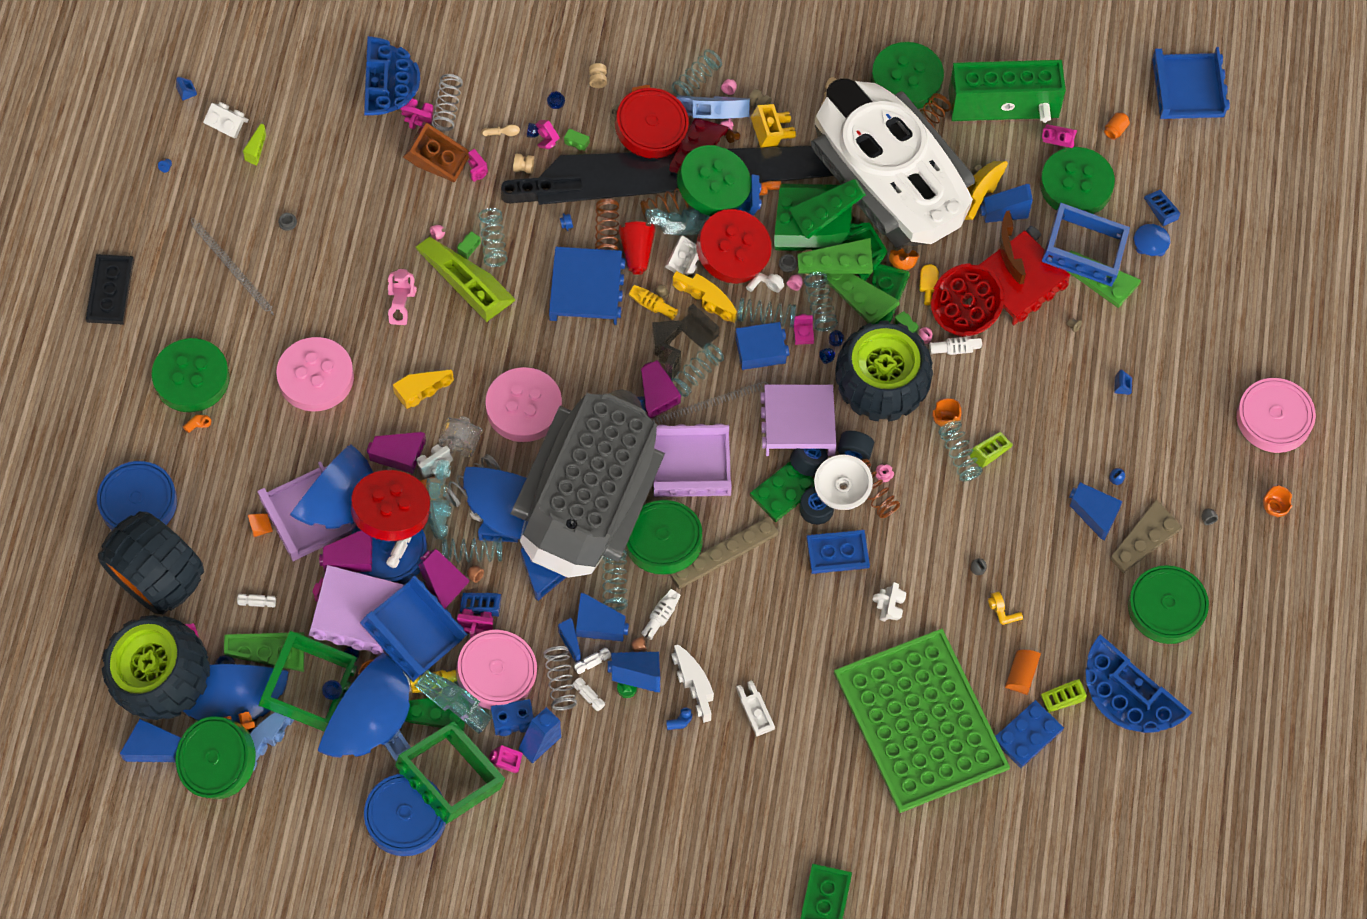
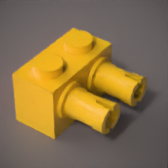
(768, 126)

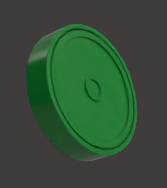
(909, 69)
(1077, 179)
(713, 180)
(190, 375)
(665, 537)
(1168, 604)
(215, 757)

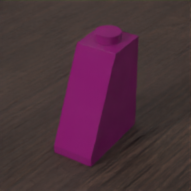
(658, 389)
(397, 450)
(349, 553)
(441, 577)

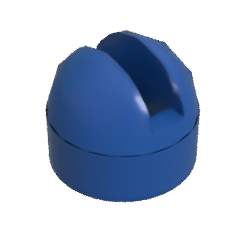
(1119, 479)

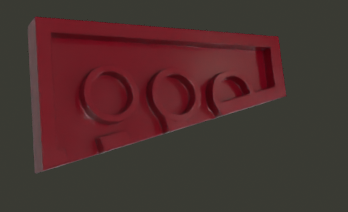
(699, 134)

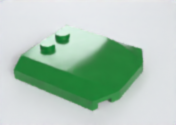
(788, 233)

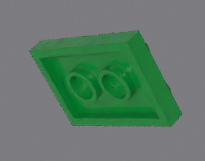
(781, 491)
(826, 893)

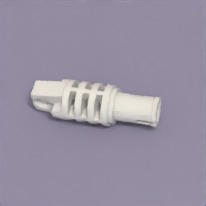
(955, 345)
(661, 613)

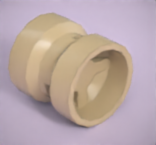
(597, 75)
(523, 163)

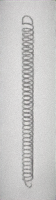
(229, 261)
(707, 403)

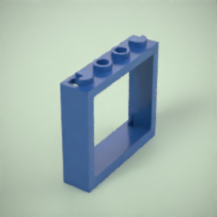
(1078, 264)

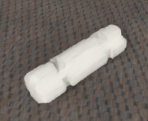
(397, 552)
(256, 600)
(592, 660)
(588, 694)

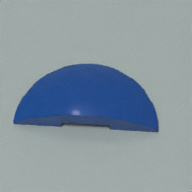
(390, 77)
(331, 494)
(493, 496)
(235, 690)
(1127, 694)
(368, 711)

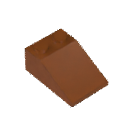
(437, 153)

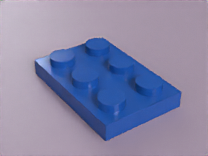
(837, 551)
(1028, 734)

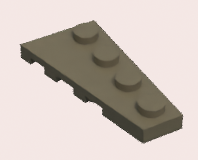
(1149, 534)

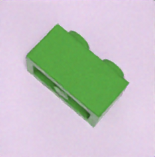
(576, 140)
(468, 245)
(905, 319)

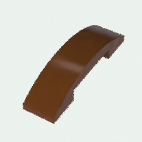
(1014, 266)

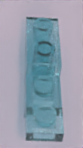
(673, 223)
(439, 508)
(451, 696)

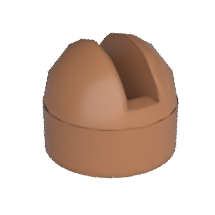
(475, 573)
(639, 645)

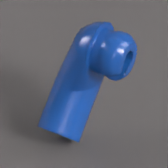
(682, 721)

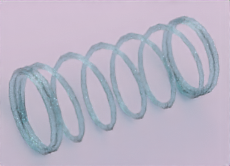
(710, 64)
(489, 255)
(815, 285)
(792, 312)
(707, 352)
(979, 469)
(498, 542)
(615, 600)

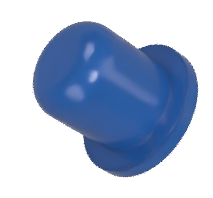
(164, 165)

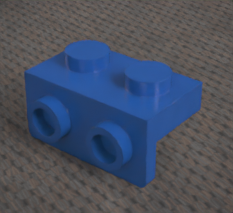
(753, 202)

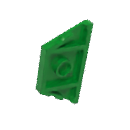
(865, 231)

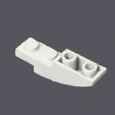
(694, 677)

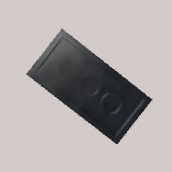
(109, 289)

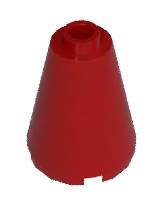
(637, 245)

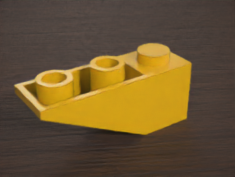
(418, 386)

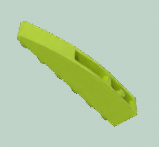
(469, 280)

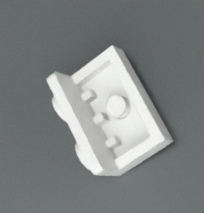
(224, 119)
(683, 257)

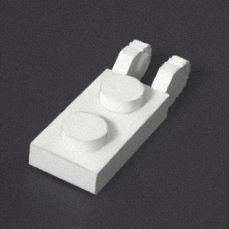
(755, 710)

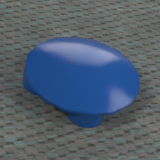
(1151, 240)

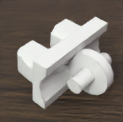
(429, 465)
(886, 602)

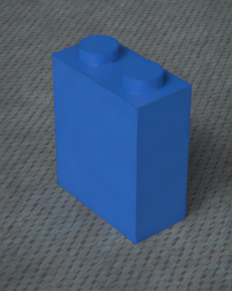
(761, 345)

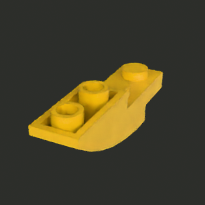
(985, 182)
(712, 297)

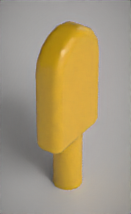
(928, 277)

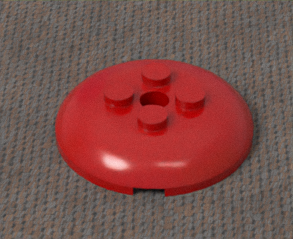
(956, 288)

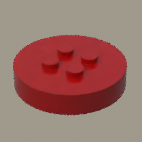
(651, 122)
(733, 246)
(390, 505)

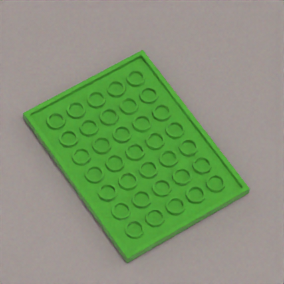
(921, 720)

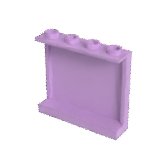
(798, 417)
(693, 461)
(297, 536)
(344, 603)

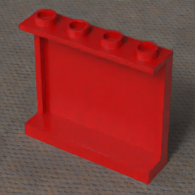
(1039, 283)

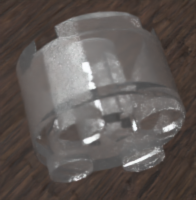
(460, 436)

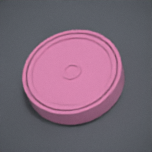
(315, 374)
(522, 404)
(1276, 415)
(496, 668)

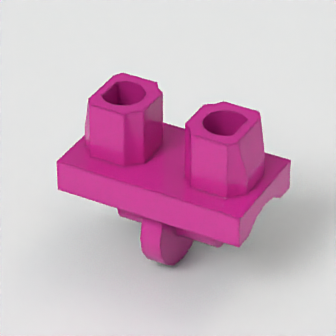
(416, 116)
(1059, 135)
(475, 624)

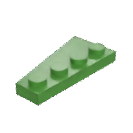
(838, 259)
(1120, 290)
(862, 296)
(263, 649)

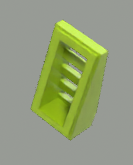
(254, 147)
(983, 457)
(1076, 684)

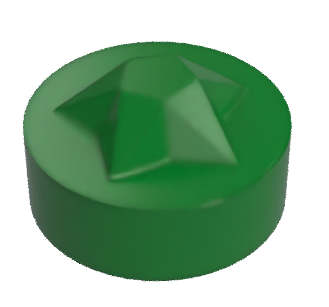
(626, 691)

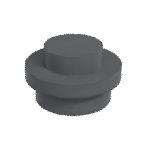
(287, 221)
(788, 263)

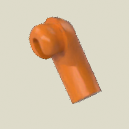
(769, 185)
(197, 421)

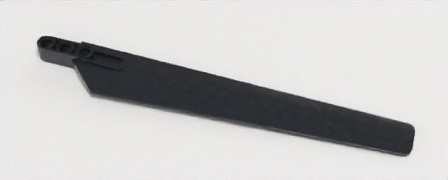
(628, 174)

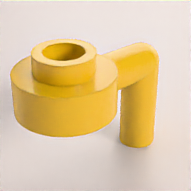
(997, 603)

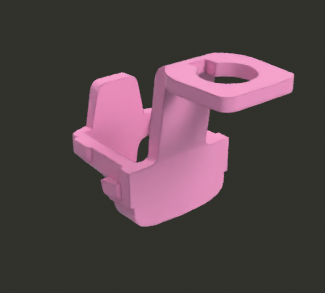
(400, 291)

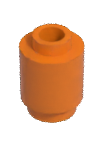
(1116, 125)

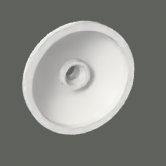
(843, 471)

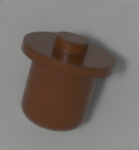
(732, 136)

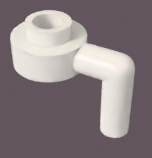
(773, 281)

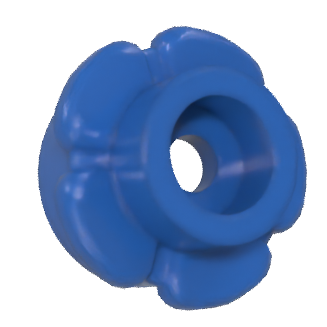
(566, 221)

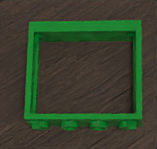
(319, 650)
(471, 754)

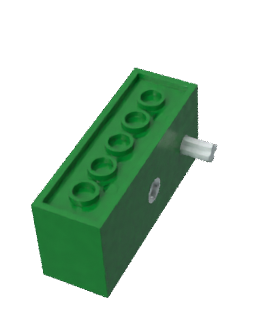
(1007, 90)

